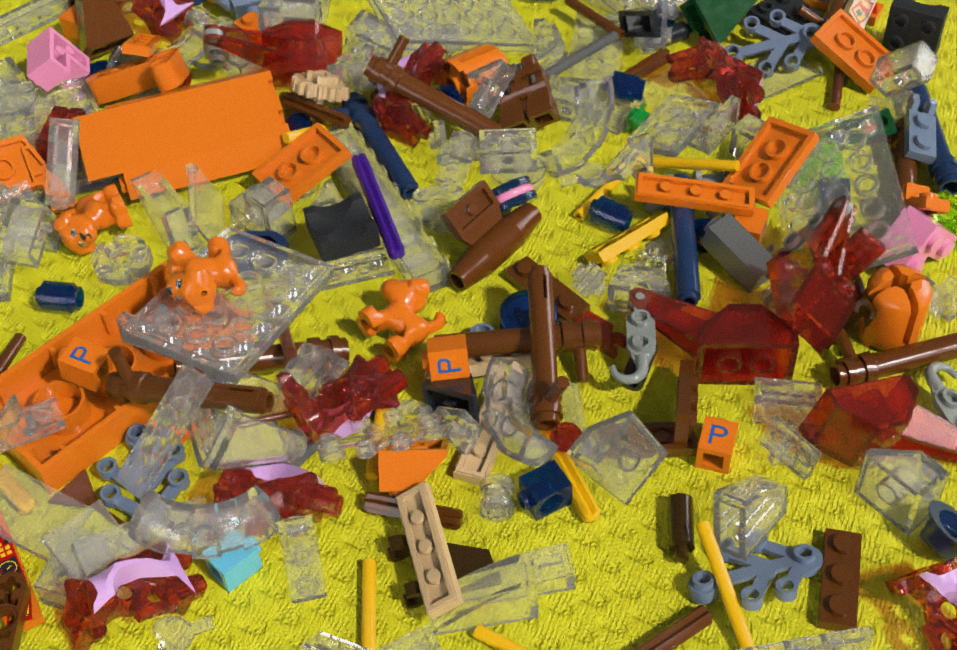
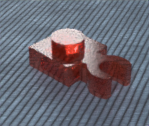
(609, 337)

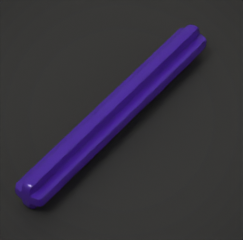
(378, 207)

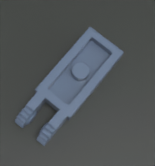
(920, 130)

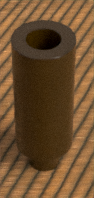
(681, 526)

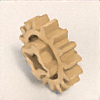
(321, 87)

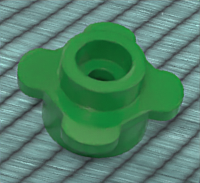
(636, 117)

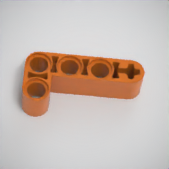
(159, 70)

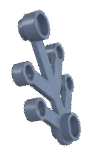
(776, 42)
(126, 504)
(799, 560)

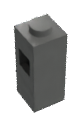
(737, 251)

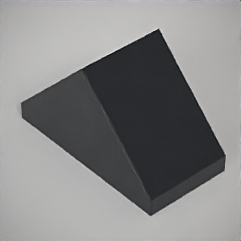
(641, 21)
(452, 393)

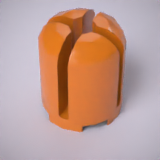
(459, 65)
(901, 307)

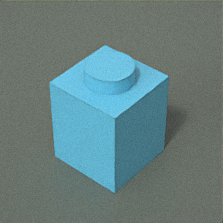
(234, 566)

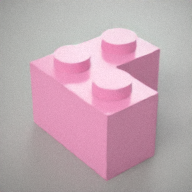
(54, 60)
(930, 237)

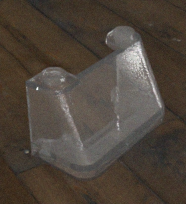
(240, 440)

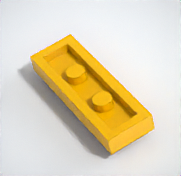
(629, 239)

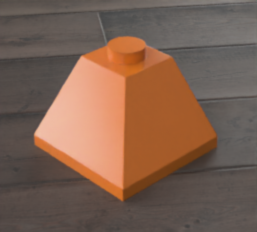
(409, 467)

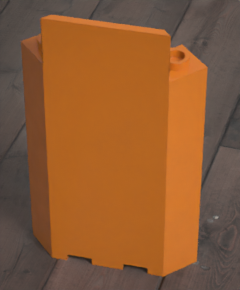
(215, 124)

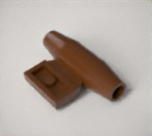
(489, 236)

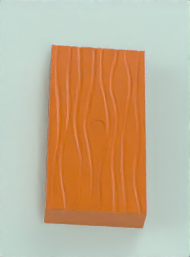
(92, 418)

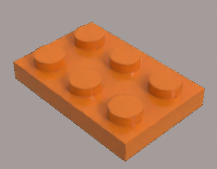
(849, 48)
(773, 159)
(305, 161)

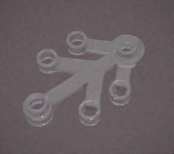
(376, 436)

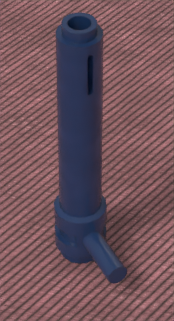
(365, 121)
(944, 168)
(685, 253)

